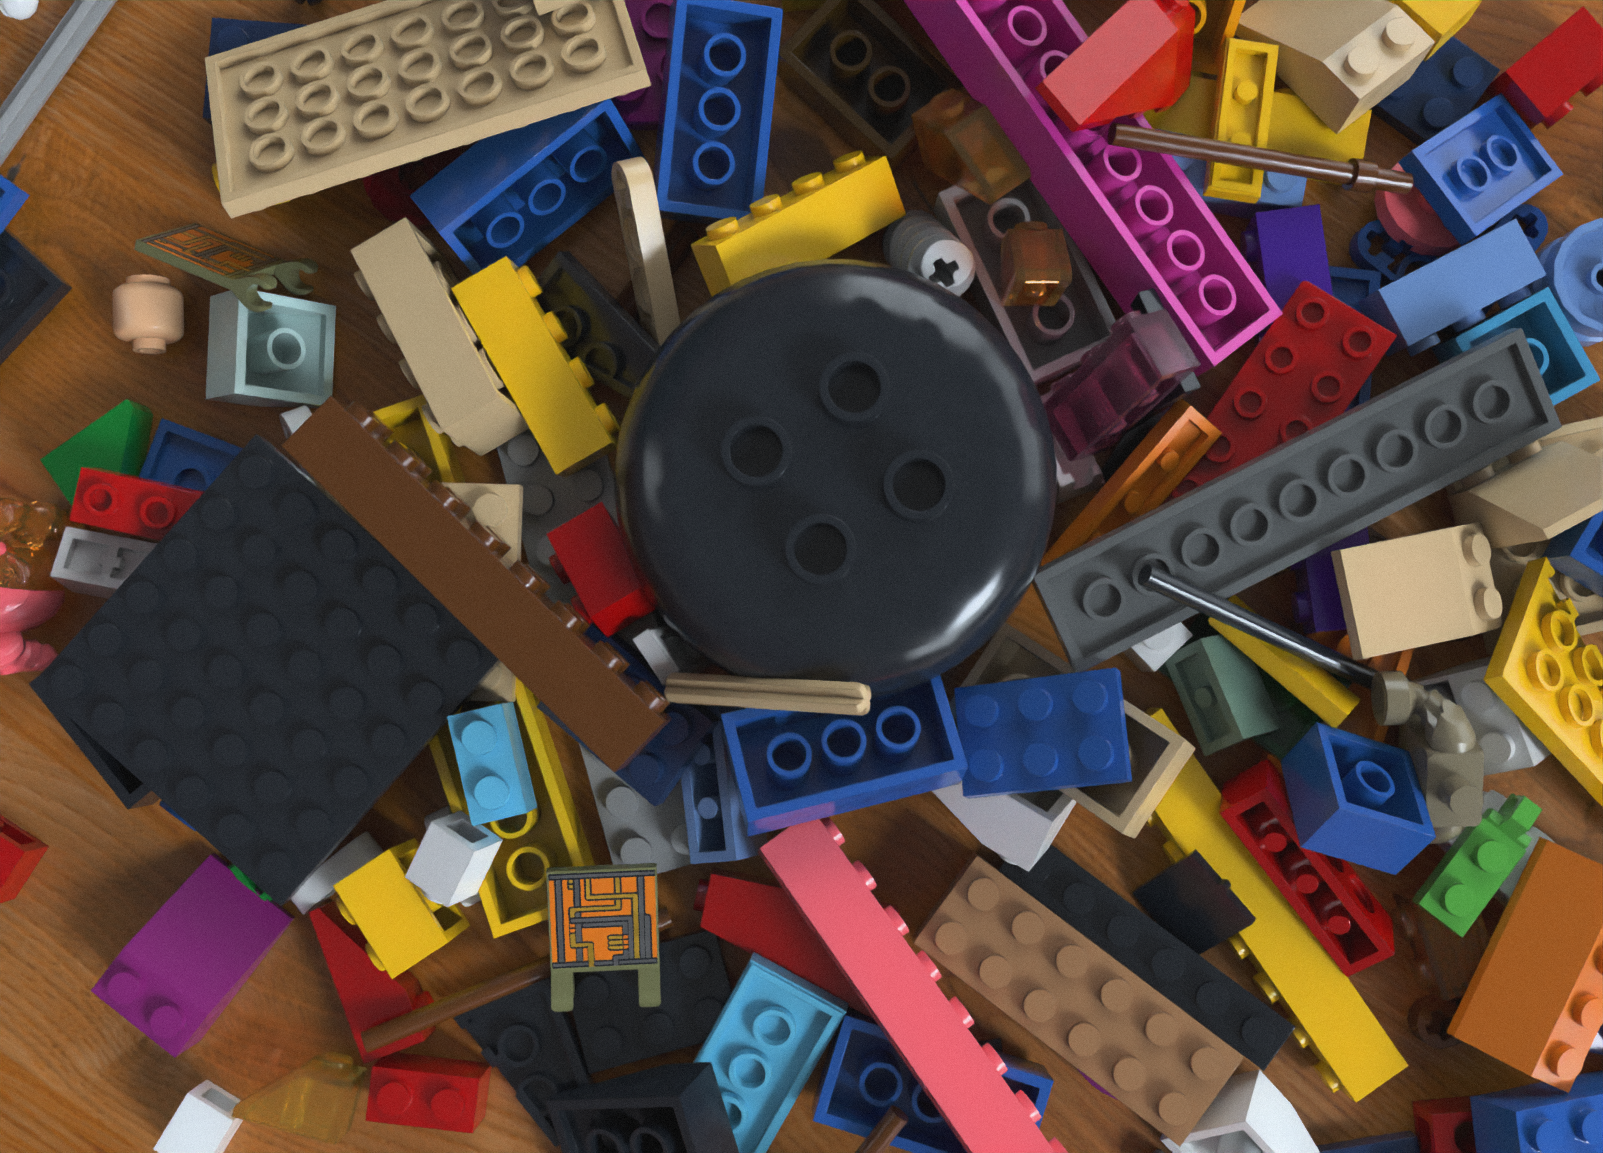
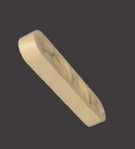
(645, 247)

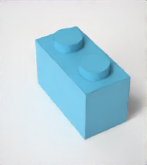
(492, 763)

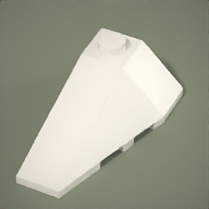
(1013, 824)
(1247, 1118)

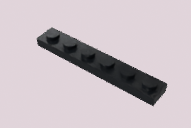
(1154, 955)

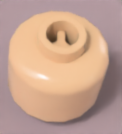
(148, 313)

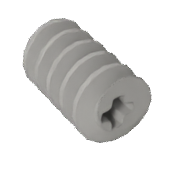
(929, 250)

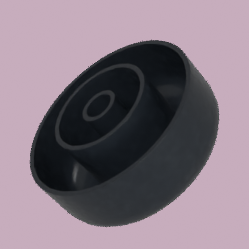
(835, 477)

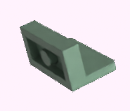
(1221, 694)

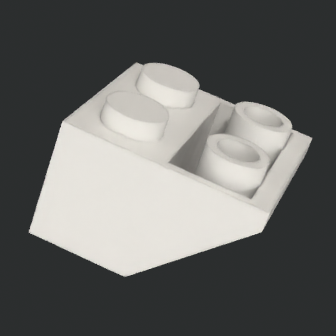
(1497, 729)

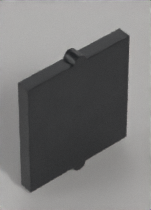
(1194, 903)

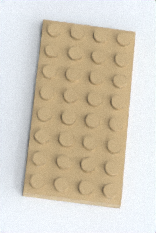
(403, 87)

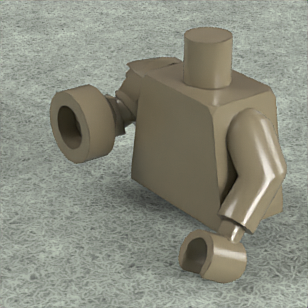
(1441, 749)

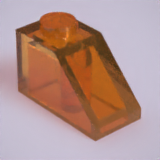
(968, 146)
(1034, 265)

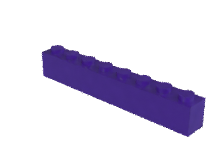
(1283, 252)

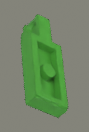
(1478, 865)

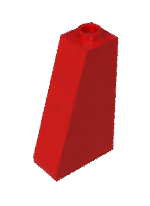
(763, 920)

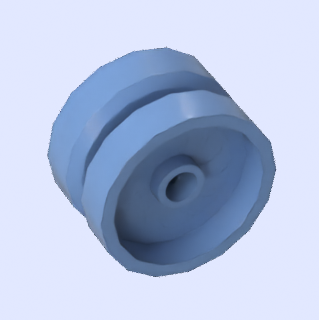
(1576, 279)

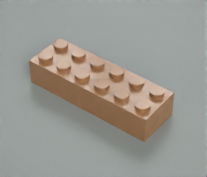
(1077, 999)

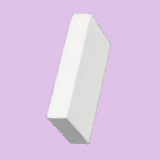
(668, 652)

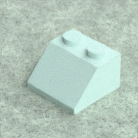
(270, 355)

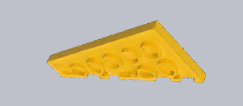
(1552, 676)

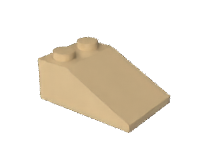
(1338, 51)
(1532, 495)
(1417, 590)

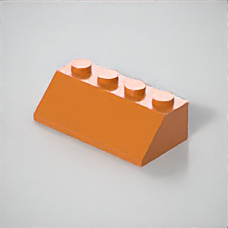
(1542, 972)

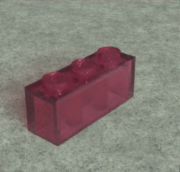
(1118, 383)

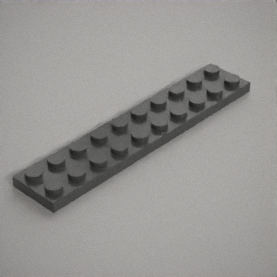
(1299, 497)

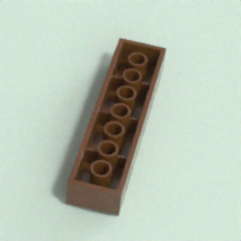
(477, 582)

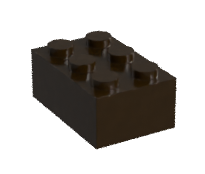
(864, 76)

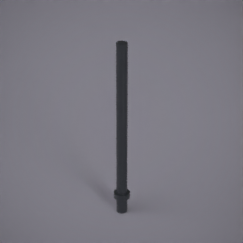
(1256, 625)

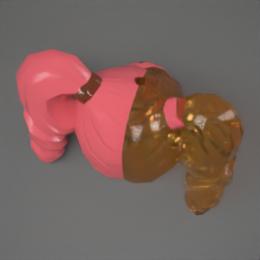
(26, 587)

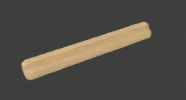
(768, 693)

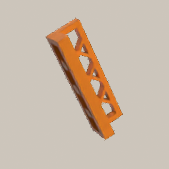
(1143, 478)

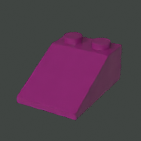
(192, 957)

